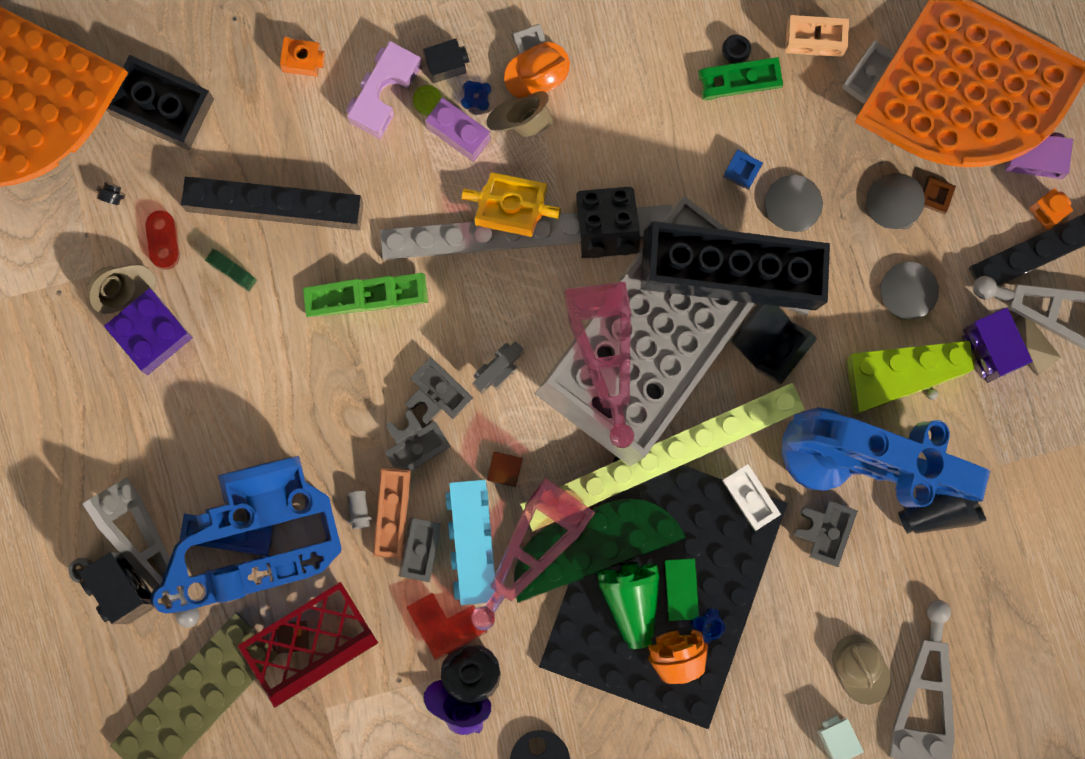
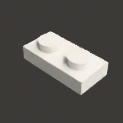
(751, 497)

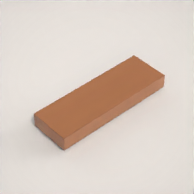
(391, 512)

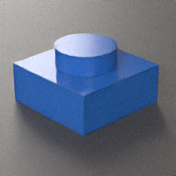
(742, 169)

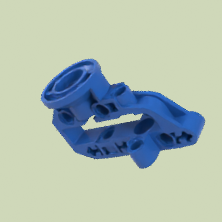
(827, 448)
(266, 497)

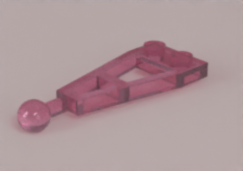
(601, 302)
(559, 507)

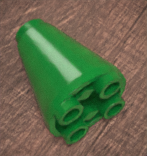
(632, 600)

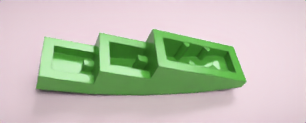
(365, 295)

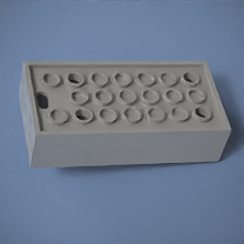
(670, 351)

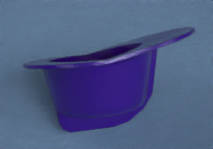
(458, 716)

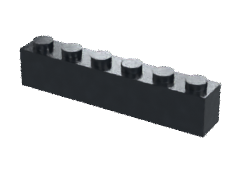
(272, 203)

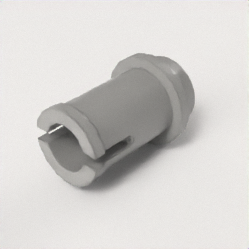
(358, 510)

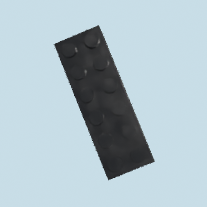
(735, 266)

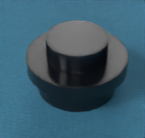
(736, 49)
(110, 193)

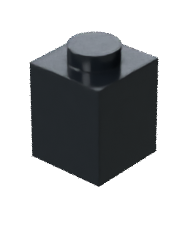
(446, 60)

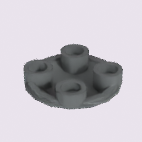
(895, 201)
(793, 203)
(909, 290)

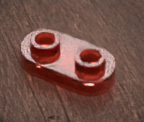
(162, 239)

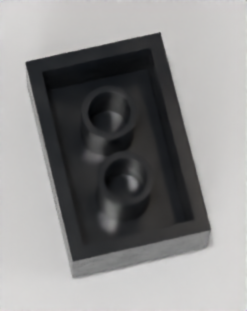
(160, 103)
(117, 589)

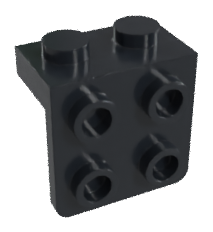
(608, 222)
(772, 342)

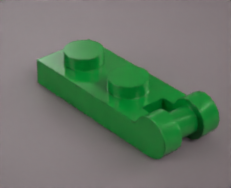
(741, 78)

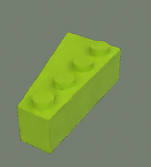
(901, 372)

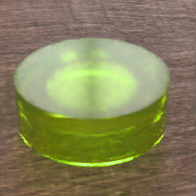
(426, 99)

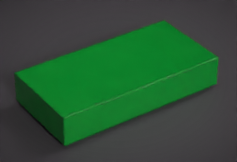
(681, 589)

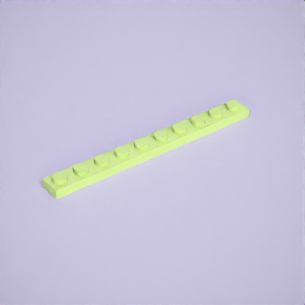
(681, 449)

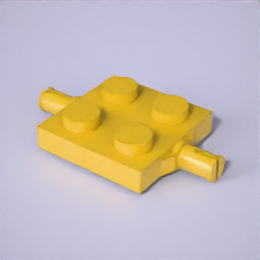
(511, 204)

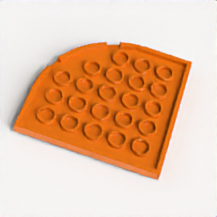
(971, 88)
(47, 97)

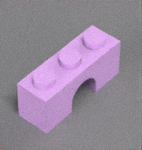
(393, 66)

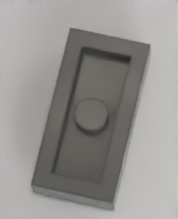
(419, 549)

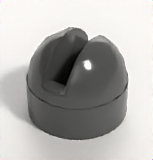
(73, 572)

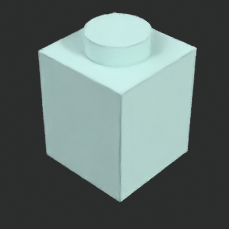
(839, 738)

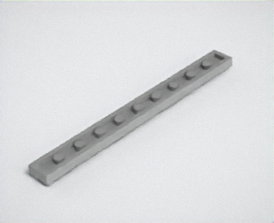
(469, 238)

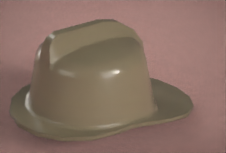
(523, 115)
(116, 288)
(861, 669)

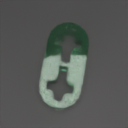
(230, 270)

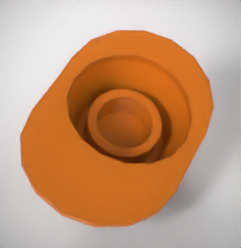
(537, 70)

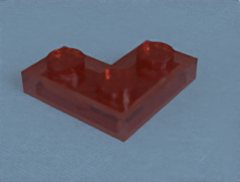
(441, 633)

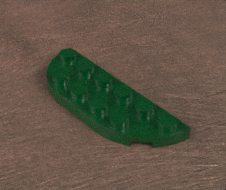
(612, 536)

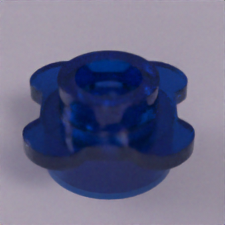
(472, 88)
(717, 625)

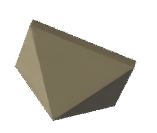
(1038, 346)

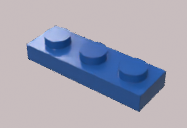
(253, 542)

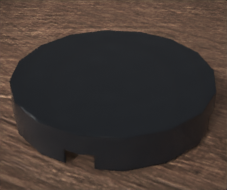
(470, 674)

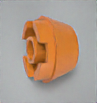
(679, 657)

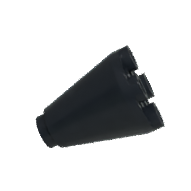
(942, 514)

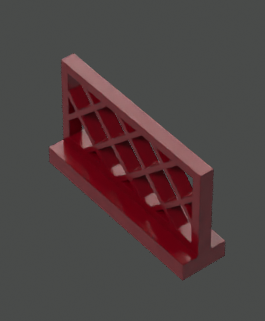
(321, 667)

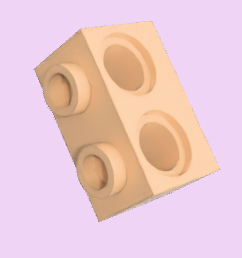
(816, 35)

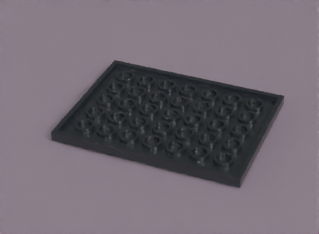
(728, 572)

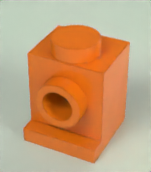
(308, 66)
(1051, 208)

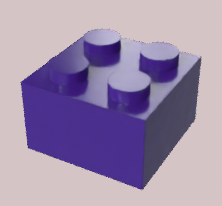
(148, 331)
(996, 345)

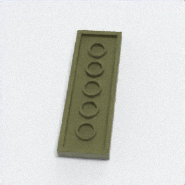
(195, 696)

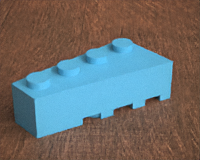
(472, 541)

